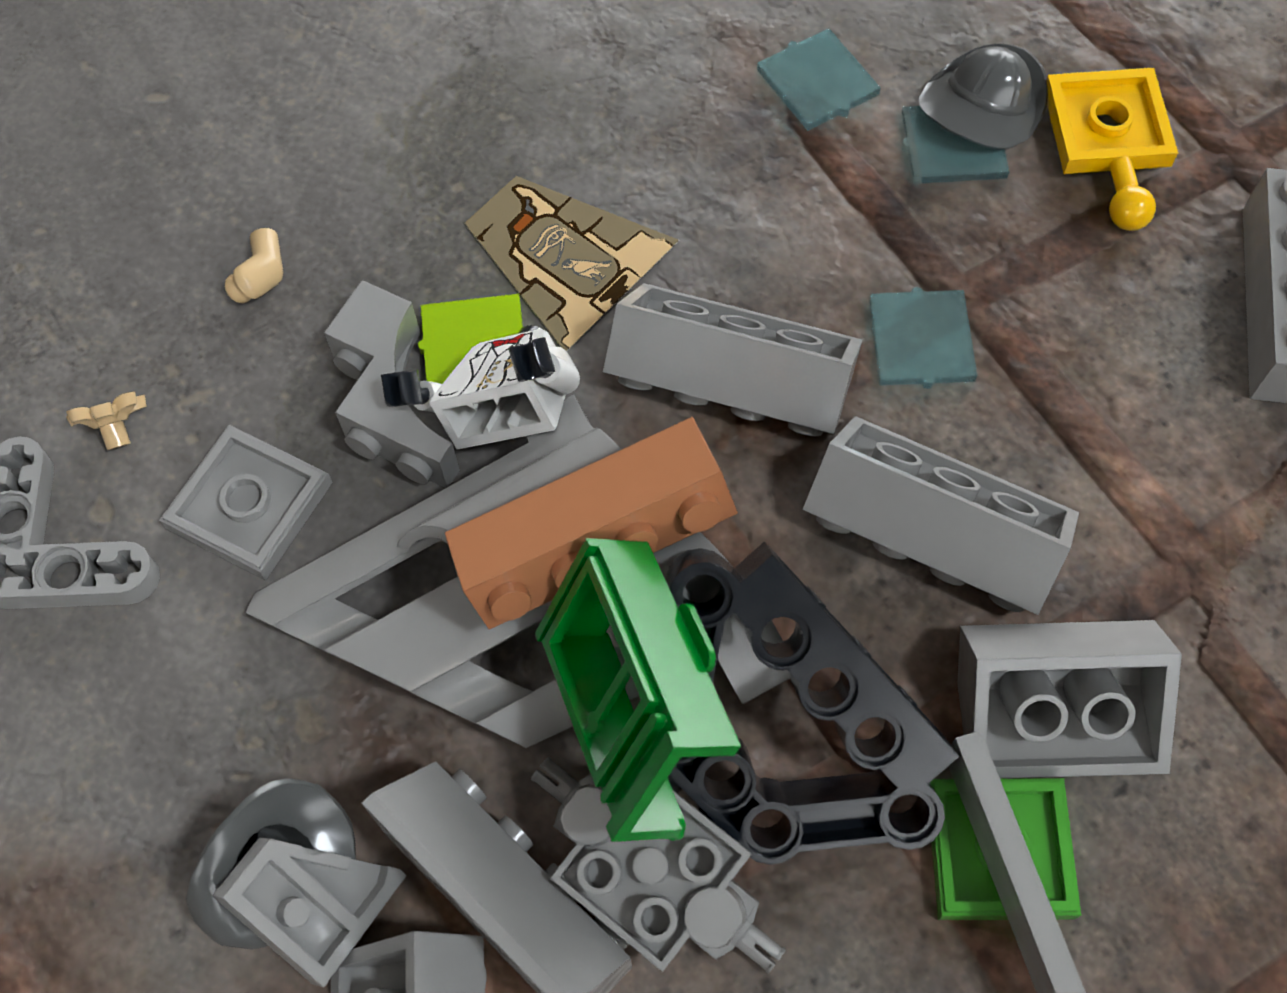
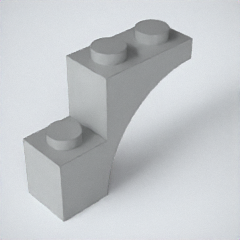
(371, 339)

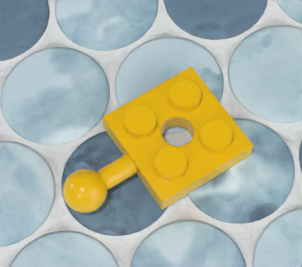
(1092, 146)

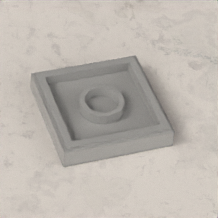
(246, 502)

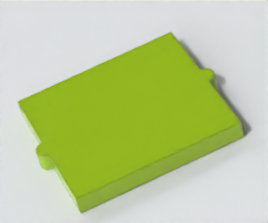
(457, 326)

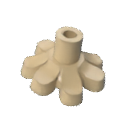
(109, 418)

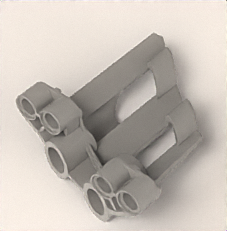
(434, 637)

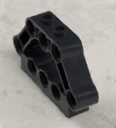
(823, 809)

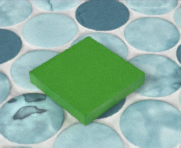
(961, 873)

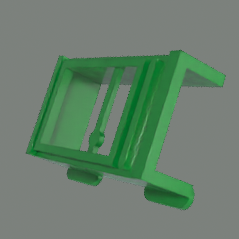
(669, 663)

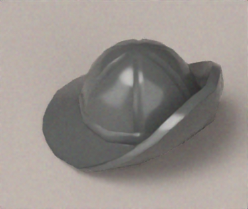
(989, 96)
(280, 811)

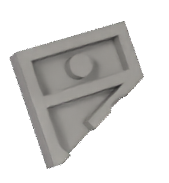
(307, 902)

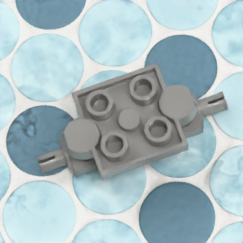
(658, 888)

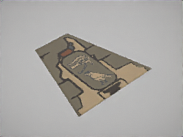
(564, 254)

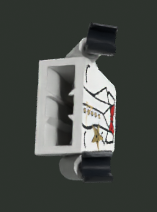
(496, 391)

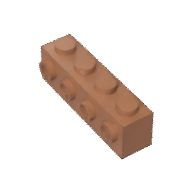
(641, 493)

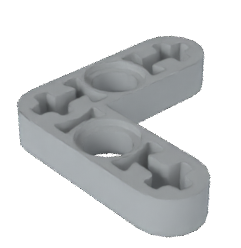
(29, 557)

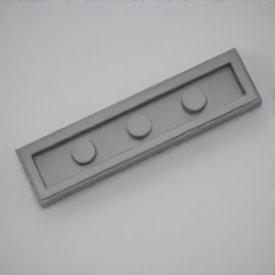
(1012, 869)

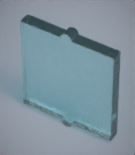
(818, 79)
(945, 157)
(922, 338)

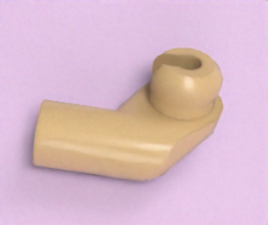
(258, 272)

